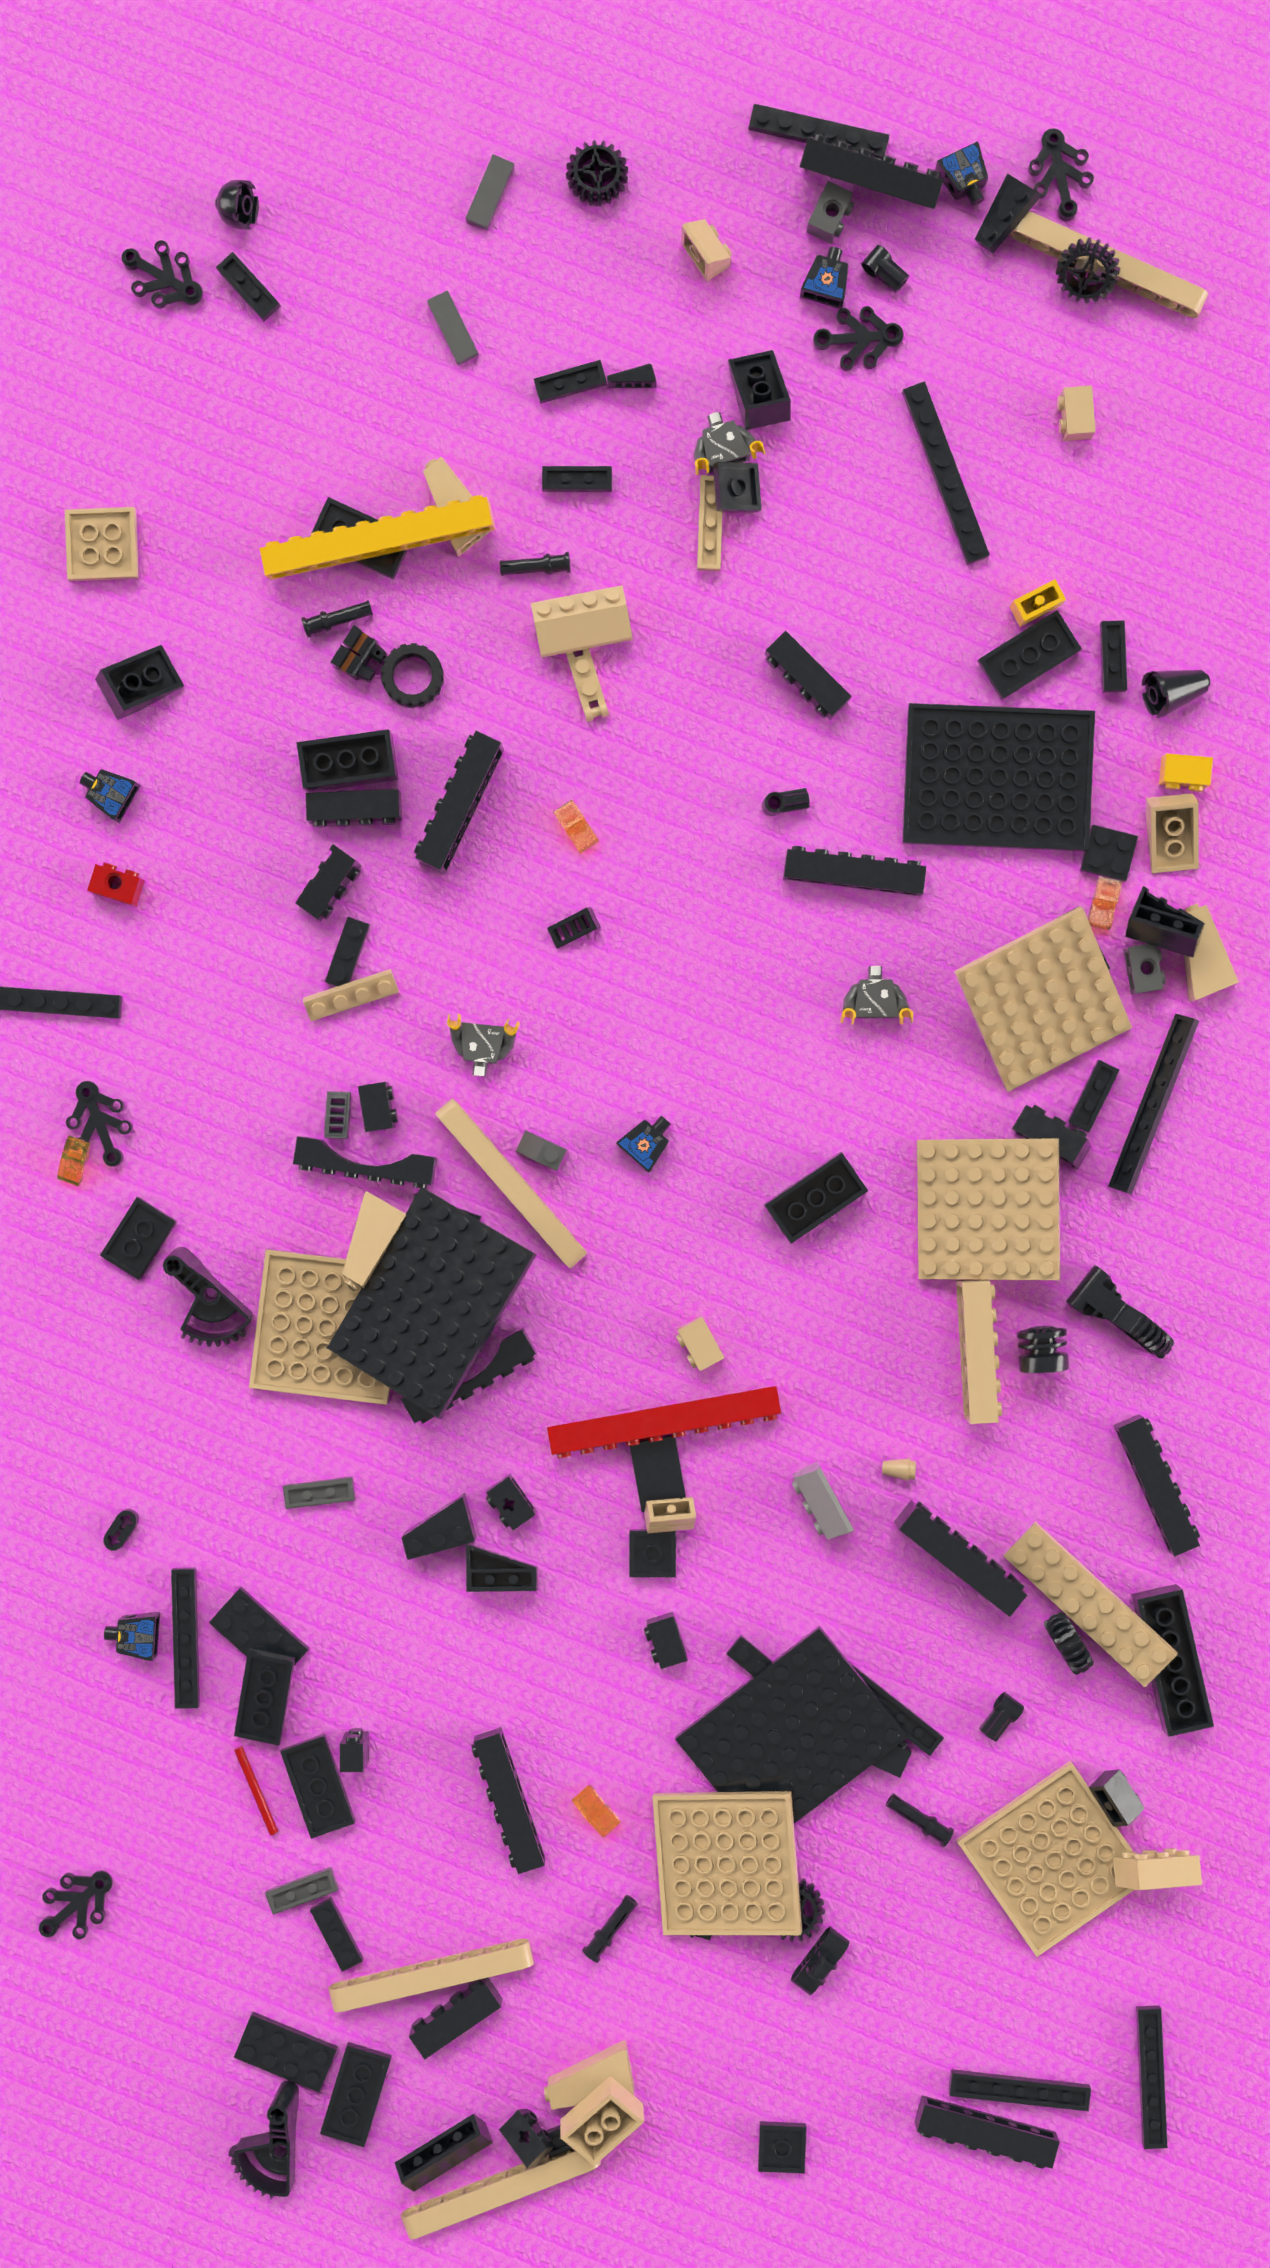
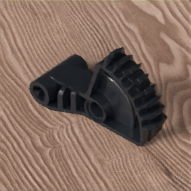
(1098, 1298)
(205, 1308)
(267, 2146)

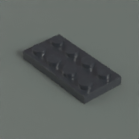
(338, 514)
(1029, 655)
(252, 1626)
(264, 1696)
(317, 1786)
(285, 2051)
(356, 2094)

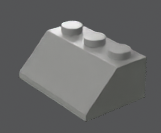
(821, 1502)

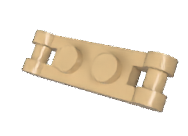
(587, 684)

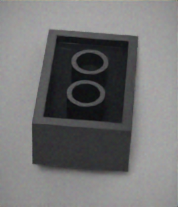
(760, 390)
(138, 681)

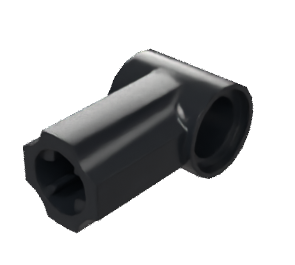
(880, 265)
(788, 801)
(1005, 1711)

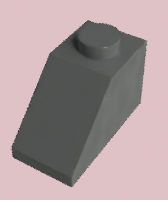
(541, 1150)

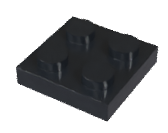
(737, 487)
(1109, 853)
(652, 1553)
(782, 2147)

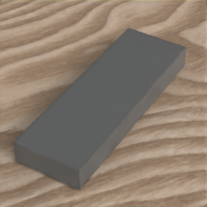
(490, 192)
(452, 327)
(319, 1492)
(301, 1890)

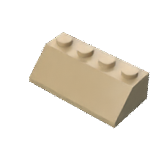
(581, 621)

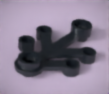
(1060, 169)
(164, 278)
(861, 337)
(98, 1119)
(78, 1901)

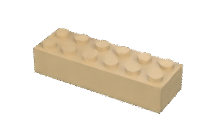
(977, 1351)

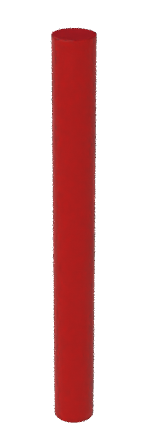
(256, 1791)

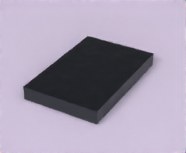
(138, 1238)
(657, 1470)

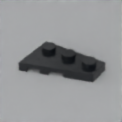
(1006, 212)

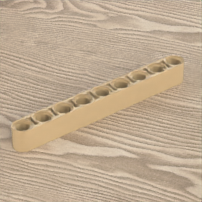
(1133, 275)
(511, 1183)
(431, 1975)
(492, 2193)

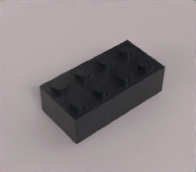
(347, 761)
(815, 1197)

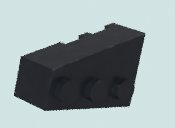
(329, 884)
(1163, 925)
(1036, 1125)
(441, 1531)
(496, 1572)

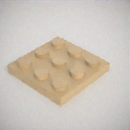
(101, 544)

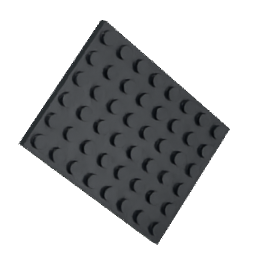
(998, 777)
(431, 1302)
(794, 1728)

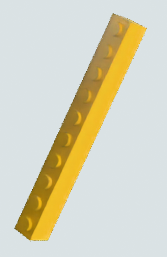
(377, 538)

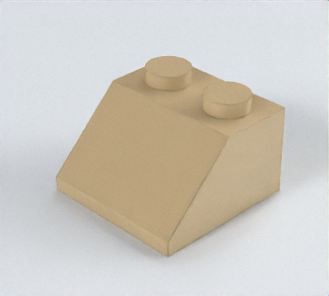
(705, 248)

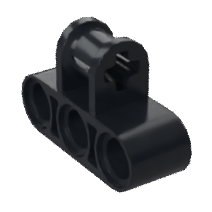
(820, 1961)

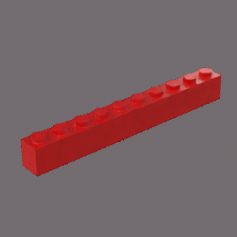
(664, 1420)

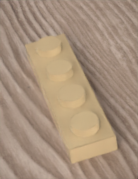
(709, 527)
(350, 995)

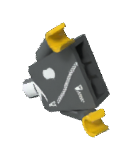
(724, 444)
(875, 999)
(482, 1042)

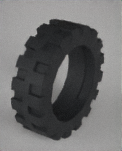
(397, 656)

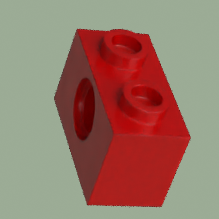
(102, 880)

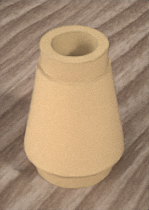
(900, 1468)

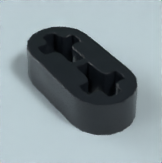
(125, 1532)

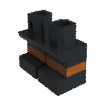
(363, 646)

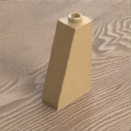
(445, 488)
(1210, 967)
(371, 1238)
(579, 2080)

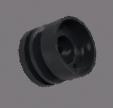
(1043, 1350)

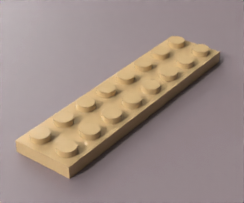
(1090, 1604)

